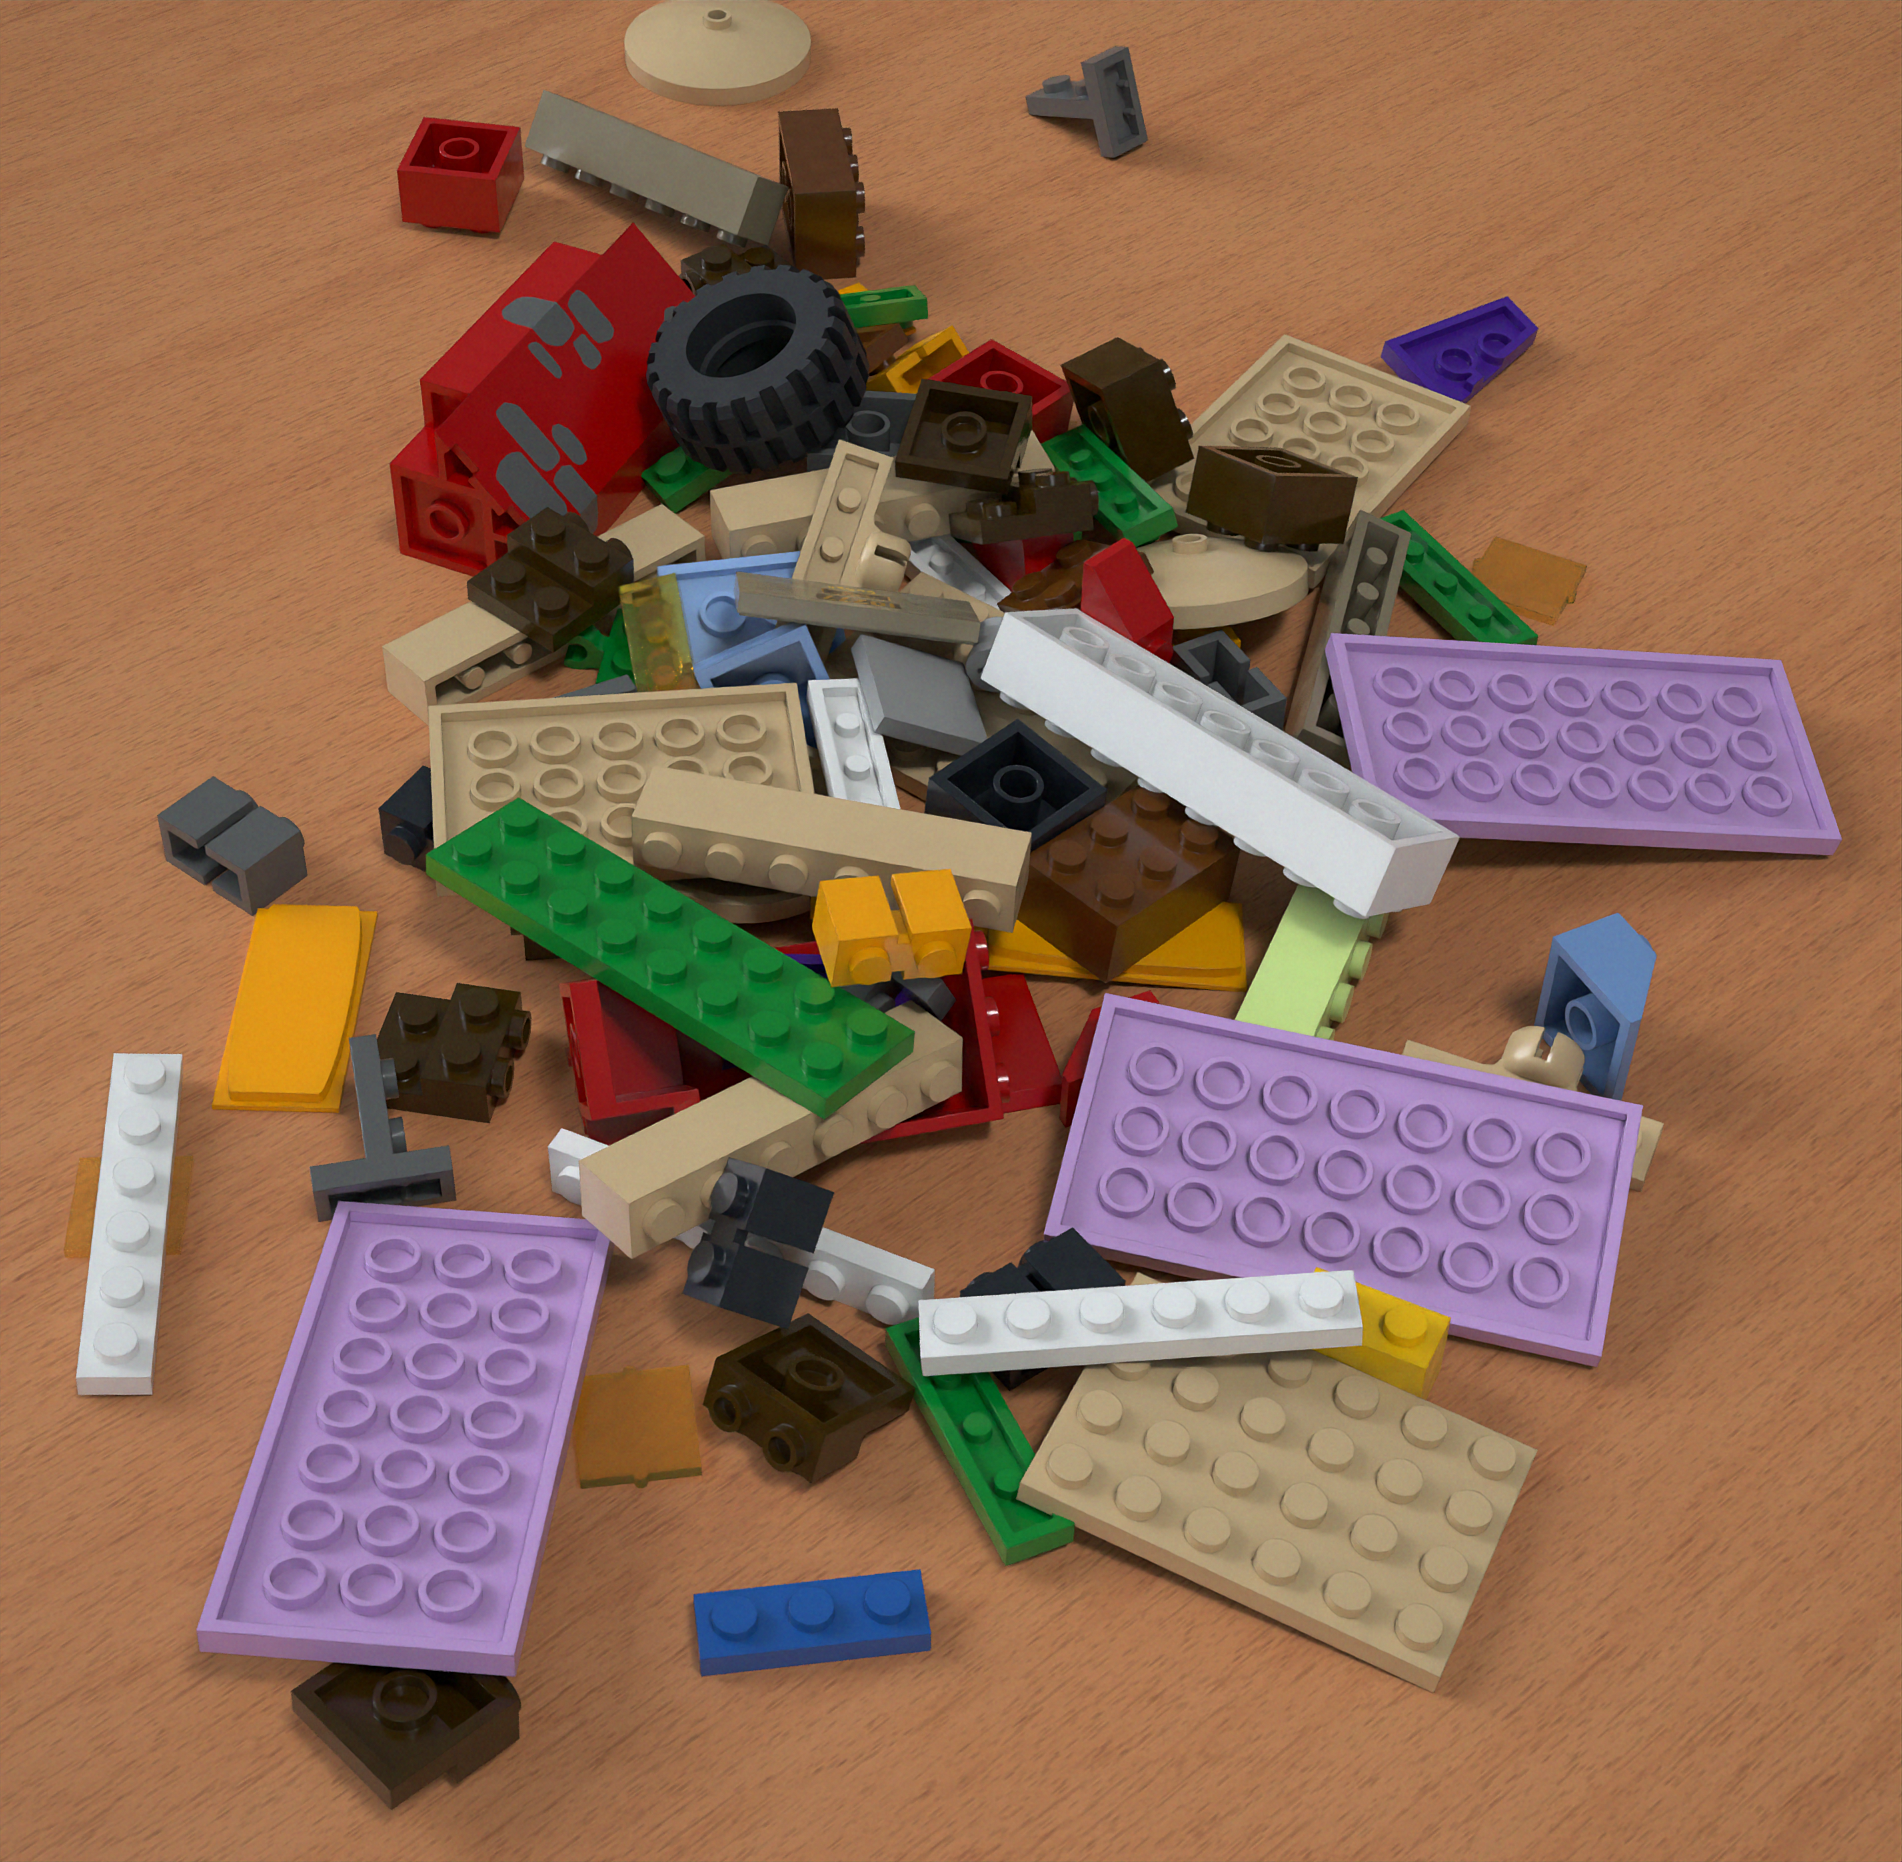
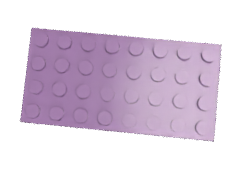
(1583, 743)
(1293, 1152)
(414, 1443)

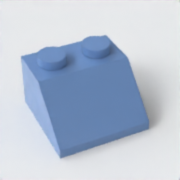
(771, 658)
(1597, 998)

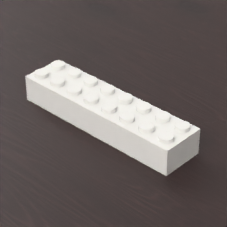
(1220, 762)

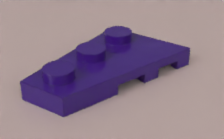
(1462, 351)

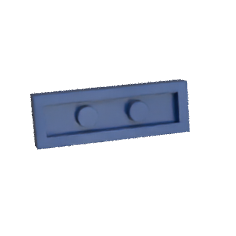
(811, 1622)

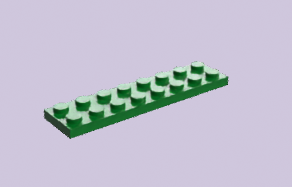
(672, 957)

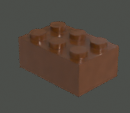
(822, 192)
(1126, 881)

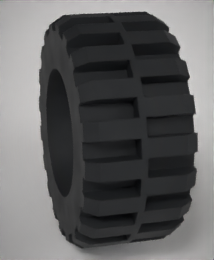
(758, 369)

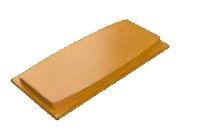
(1201, 956)
(296, 1009)

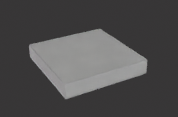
(918, 696)

